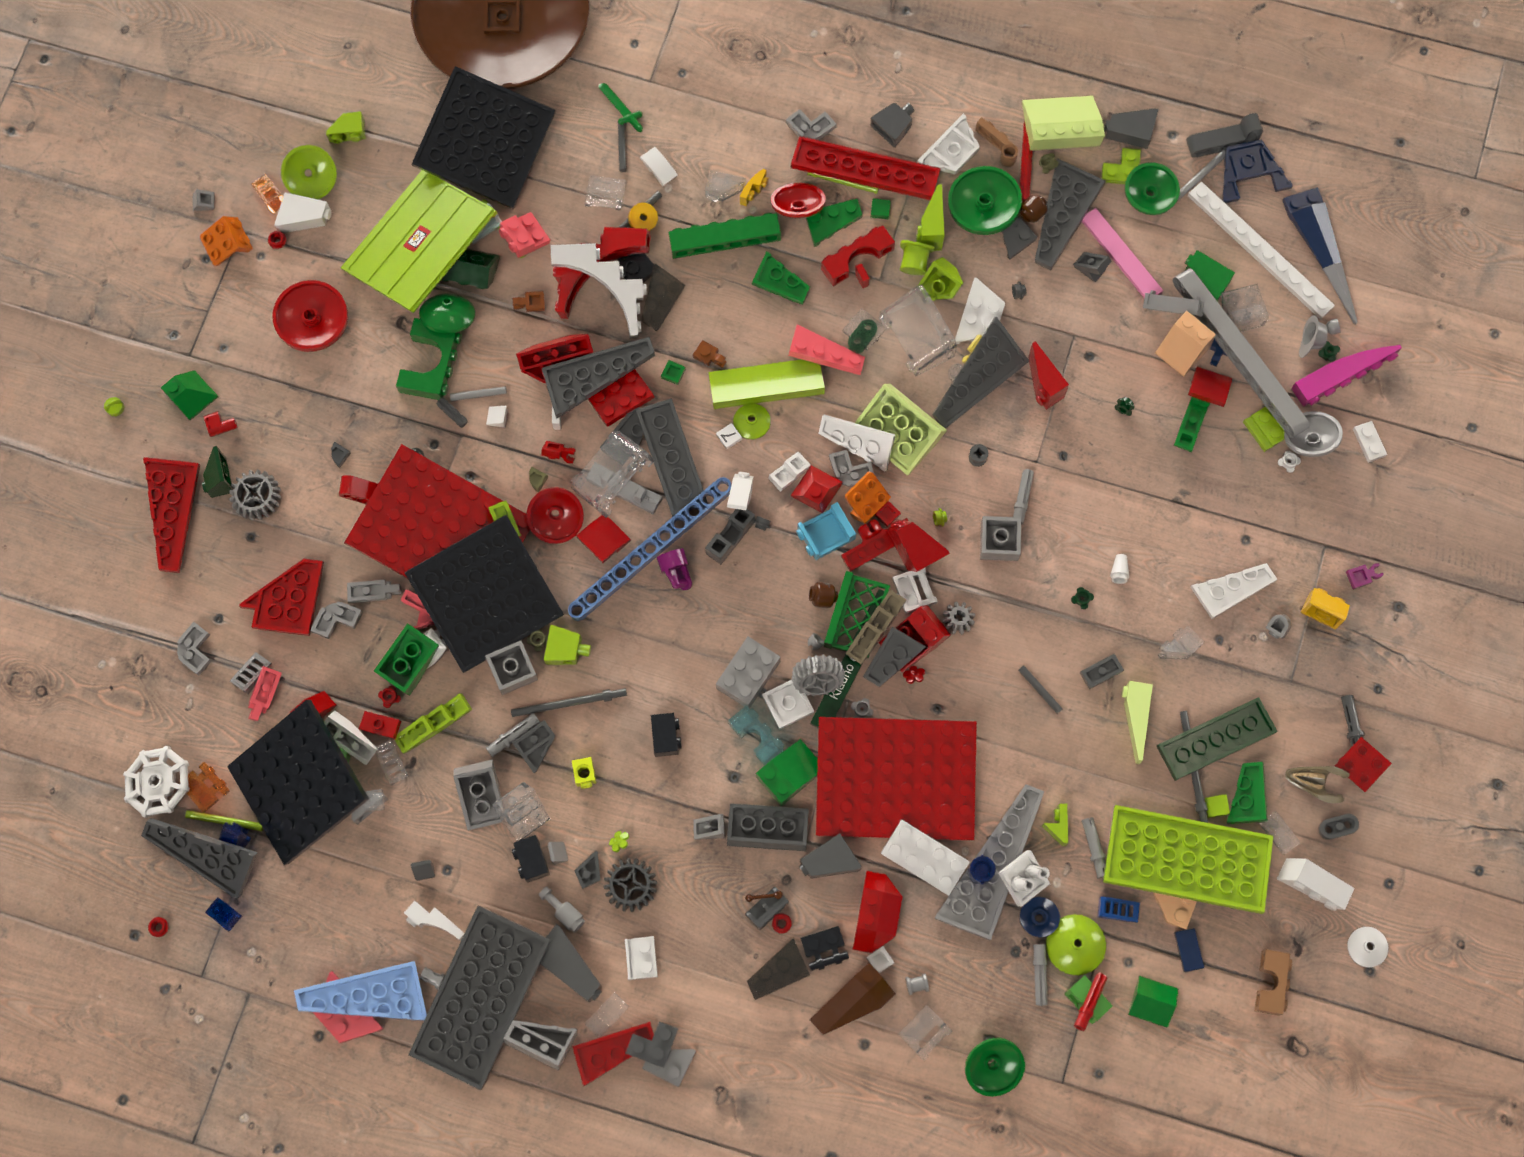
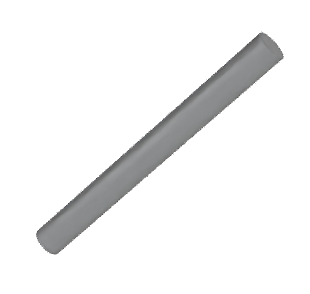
(1200, 175)

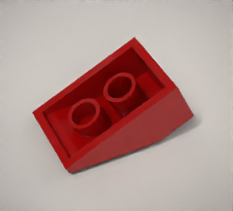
(1047, 380)

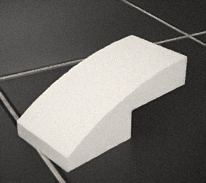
(659, 166)
(789, 471)

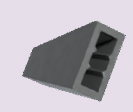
(567, 965)

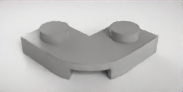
(814, 130)
(844, 471)
(333, 613)
(188, 646)

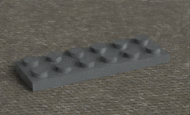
(671, 454)

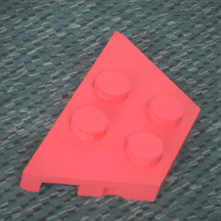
(347, 1026)

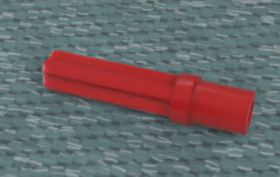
(1086, 1011)

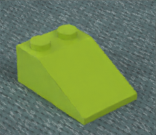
(932, 222)

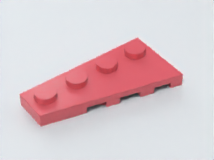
(820, 350)

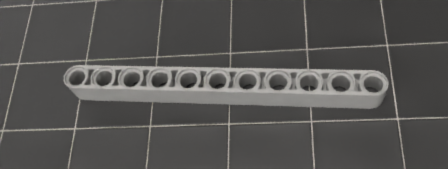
(1243, 355)

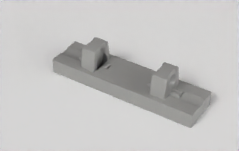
(640, 496)

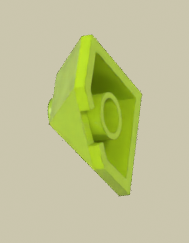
(941, 280)

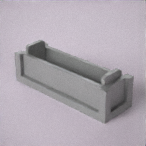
(1173, 304)

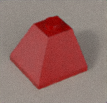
(816, 489)

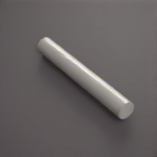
(478, 393)

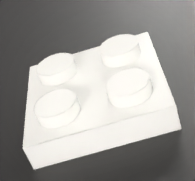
(787, 704)

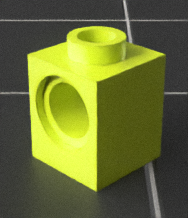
(582, 764)

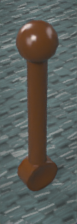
(778, 894)

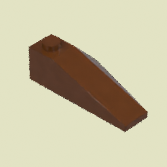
(859, 997)

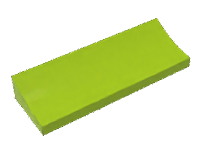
(765, 383)

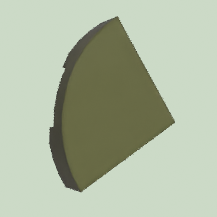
(537, 479)

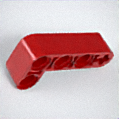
(356, 488)

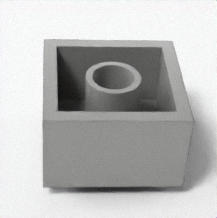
(1000, 538)
(511, 667)

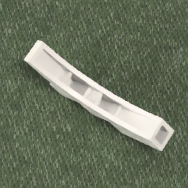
(584, 259)

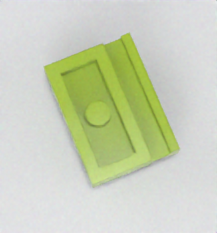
(1264, 429)

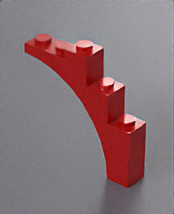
(614, 244)

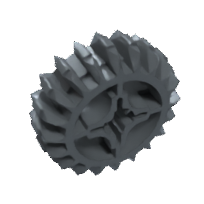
(621, 882)

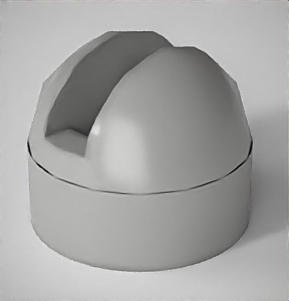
(1333, 327)
(816, 641)

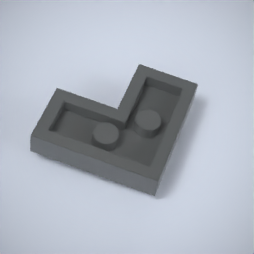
(655, 1050)

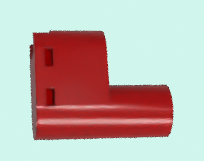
(216, 426)

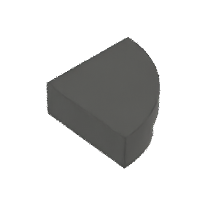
(339, 454)

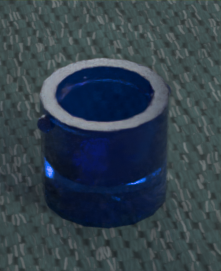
(981, 870)

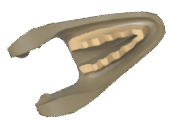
(1314, 780)

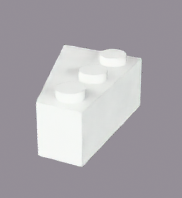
(1315, 883)

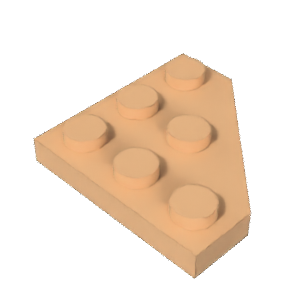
(1176, 910)

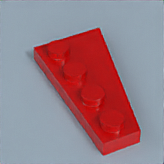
(605, 1053)

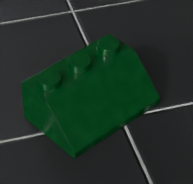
(474, 269)

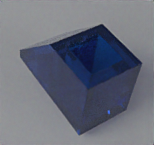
(234, 835)

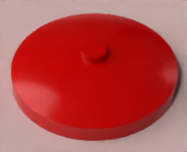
(310, 315)

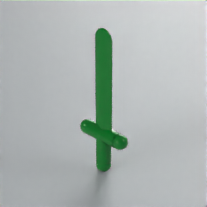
(628, 117)

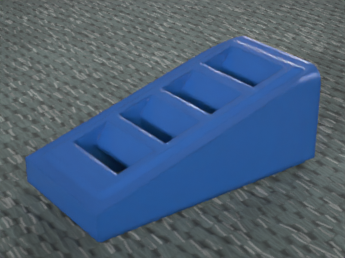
(1102, 909)

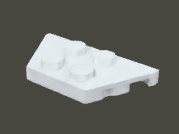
(952, 148)
(978, 312)

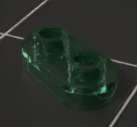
(863, 335)

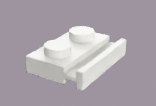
(641, 958)

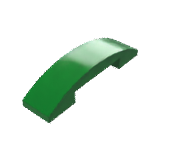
(1191, 424)

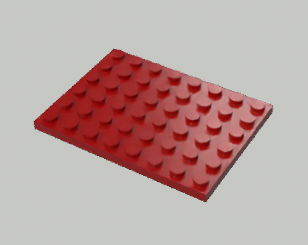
(421, 512)
(893, 771)

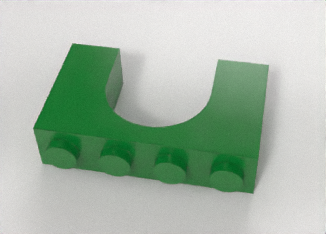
(431, 383)

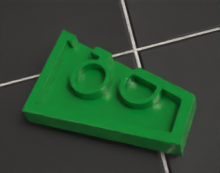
(833, 219)
(780, 281)
(1250, 796)

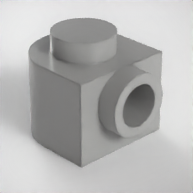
(1279, 626)

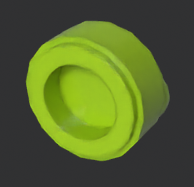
(114, 406)

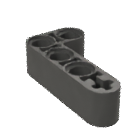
(1218, 139)

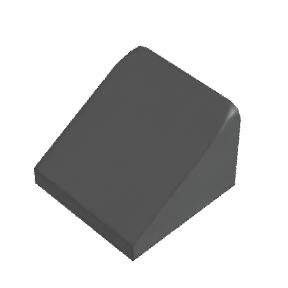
(423, 870)

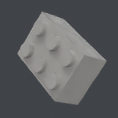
(748, 672)

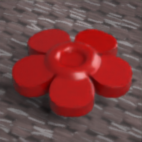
(914, 674)

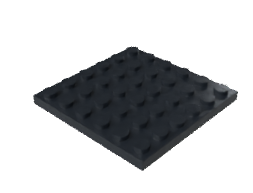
(483, 137)
(484, 593)
(297, 782)

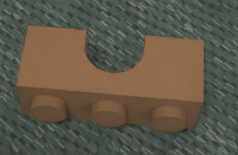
(1277, 965)

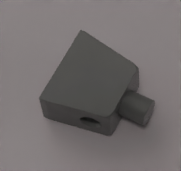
(893, 122)

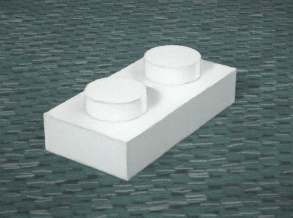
(1369, 441)

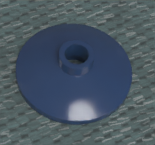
(1047, 910)

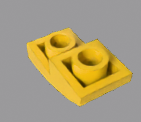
(754, 185)

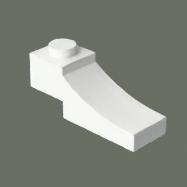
(419, 916)

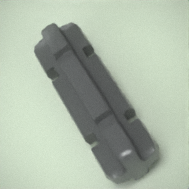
(452, 412)

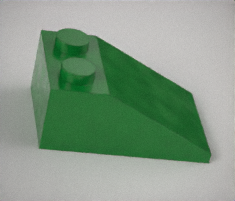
(407, 659)
(789, 772)

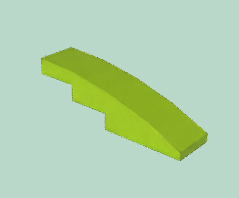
(432, 723)

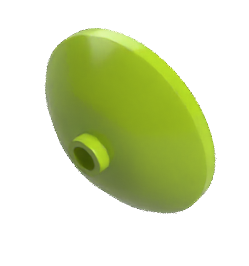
(314, 159)
(1074, 959)

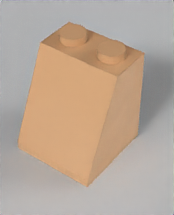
(1185, 343)

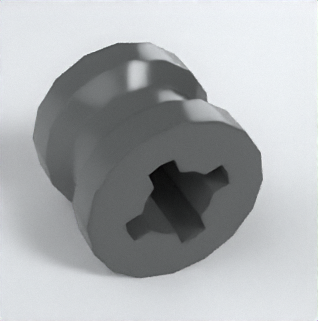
(978, 459)

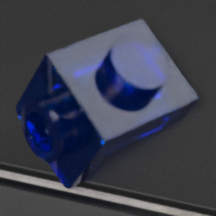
(223, 914)

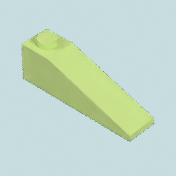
(1137, 708)

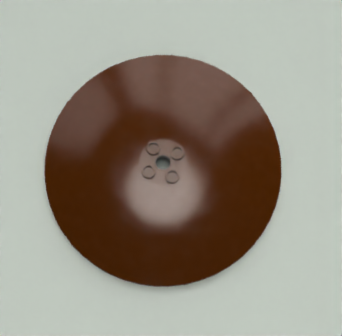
(507, 51)

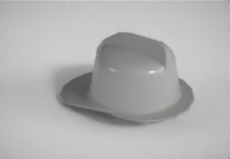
(1313, 336)

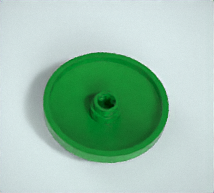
(984, 200)

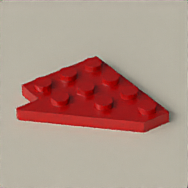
(288, 600)

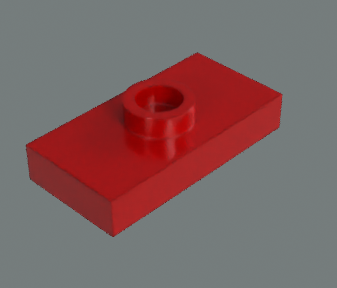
(380, 725)

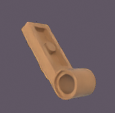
(999, 140)

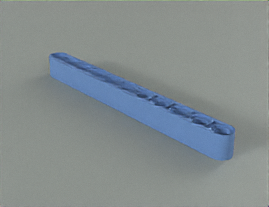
(645, 557)

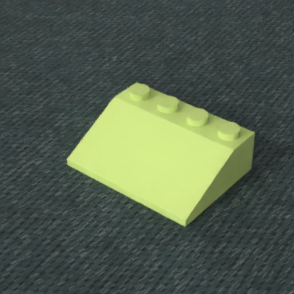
(1063, 123)
(913, 428)

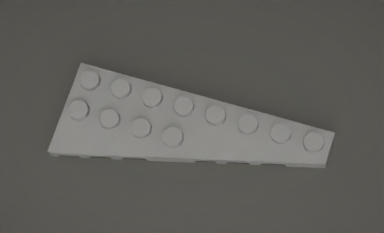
(977, 906)

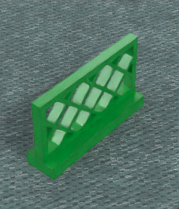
(843, 604)

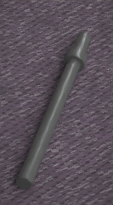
(606, 695)
(1201, 806)

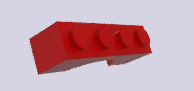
(876, 243)

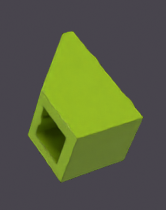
(347, 128)

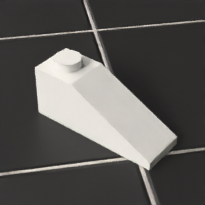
(740, 491)
(350, 738)

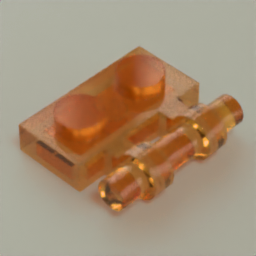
(200, 793)

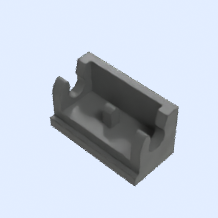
(766, 909)

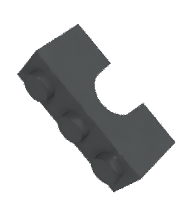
(727, 540)

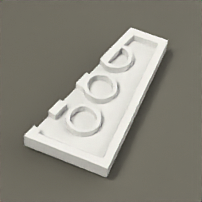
(864, 441)
(1225, 592)

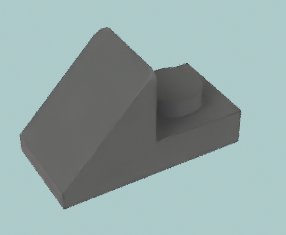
(1092, 265)

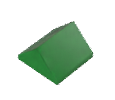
(1153, 1001)

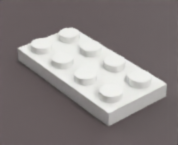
(925, 857)

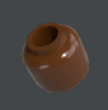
(1033, 208)
(823, 595)

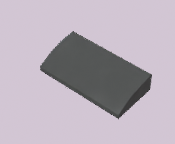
(767, 827)

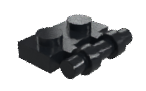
(822, 942)

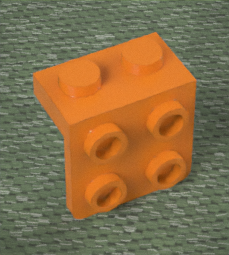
(225, 239)
(866, 497)

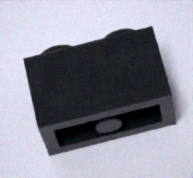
(664, 734)
(531, 859)

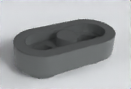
(1337, 826)

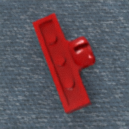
(874, 543)

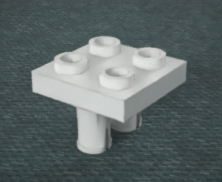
(1024, 878)

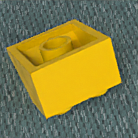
(1325, 608)

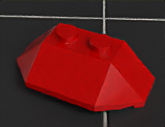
(552, 352)
(877, 913)

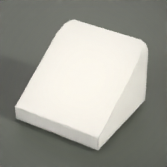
(497, 416)

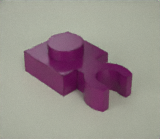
(1362, 576)

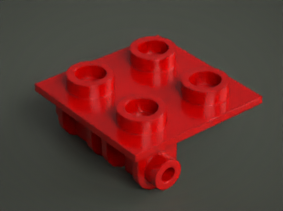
(1363, 764)

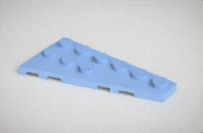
(379, 993)

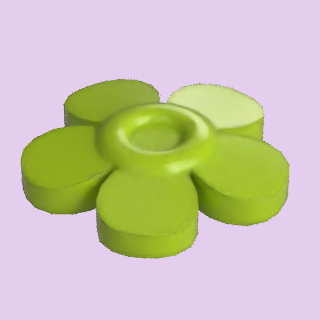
(619, 841)

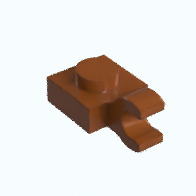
(532, 301)
(707, 353)

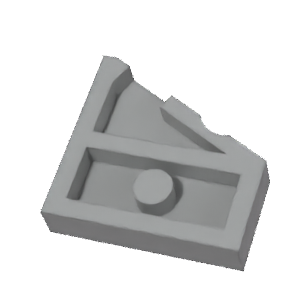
(675, 1067)

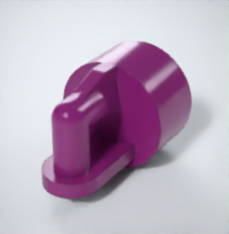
(675, 566)

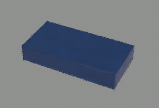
(1189, 950)

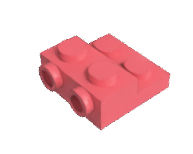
(523, 234)

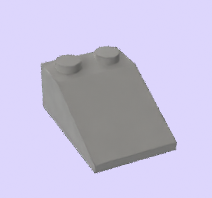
(477, 791)

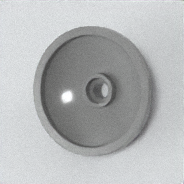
(1319, 439)

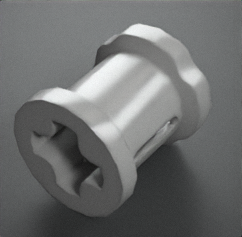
(917, 984)

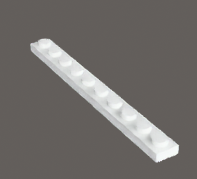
(1261, 250)

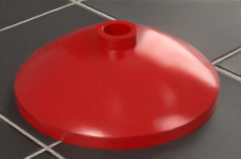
(798, 200)
(548, 526)

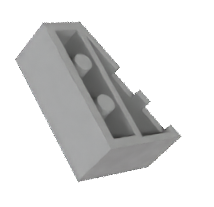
(541, 1042)

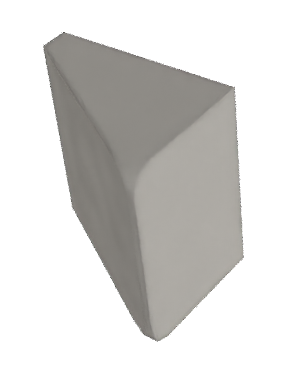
(203, 200)
(557, 852)

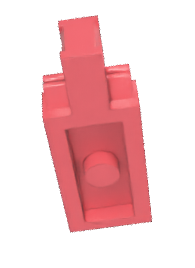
(263, 692)

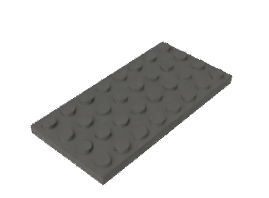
(479, 997)

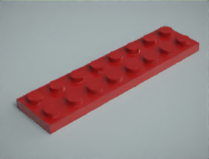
(865, 168)

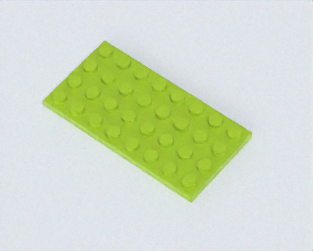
(1188, 859)

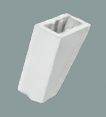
(301, 213)

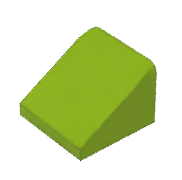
(1217, 806)

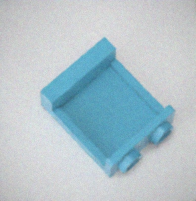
(826, 532)

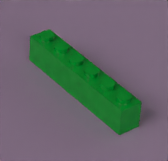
(724, 235)

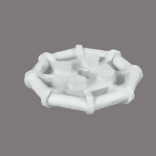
(165, 787)

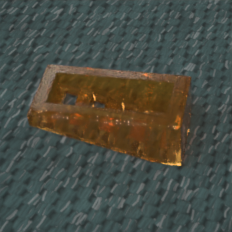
(273, 202)

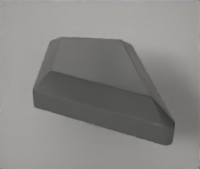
(589, 872)

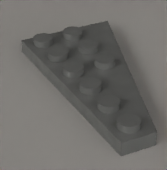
(1068, 203)
(987, 367)
(582, 377)
(213, 859)

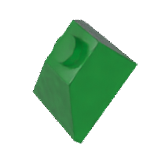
(189, 393)

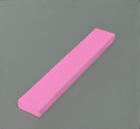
(1120, 253)

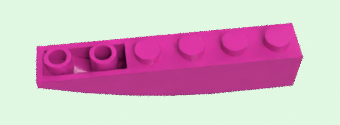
(1340, 373)

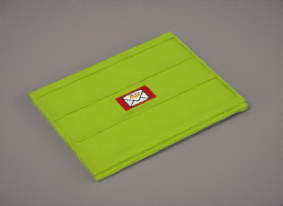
(418, 240)

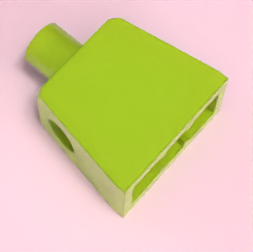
(564, 647)

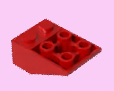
(924, 628)

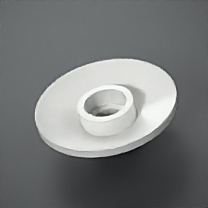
(1358, 947)

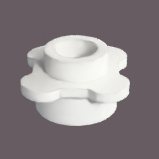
(1288, 455)

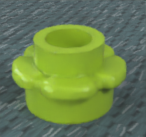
(939, 517)

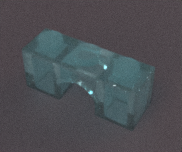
(746, 722)

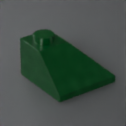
(217, 475)

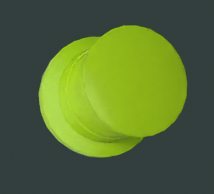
(915, 257)

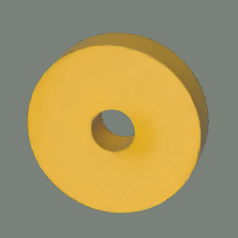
(646, 210)

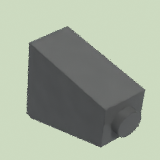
(1132, 127)
(830, 859)

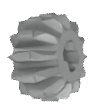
(954, 623)

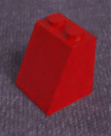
(915, 545)

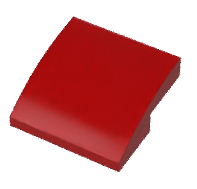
(1210, 386)
(603, 538)

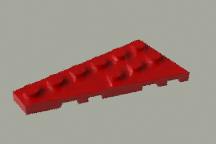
(171, 501)

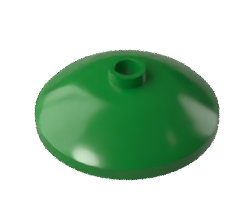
(1154, 179)
(447, 313)
(1000, 1075)

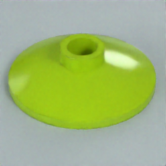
(753, 429)

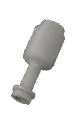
(565, 912)

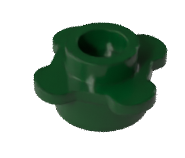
(1323, 353)
(1125, 406)
(1081, 592)

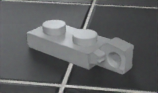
(372, 591)

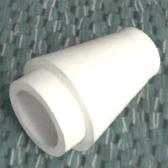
(1120, 569)

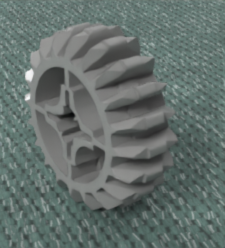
(246, 507)
(818, 675)

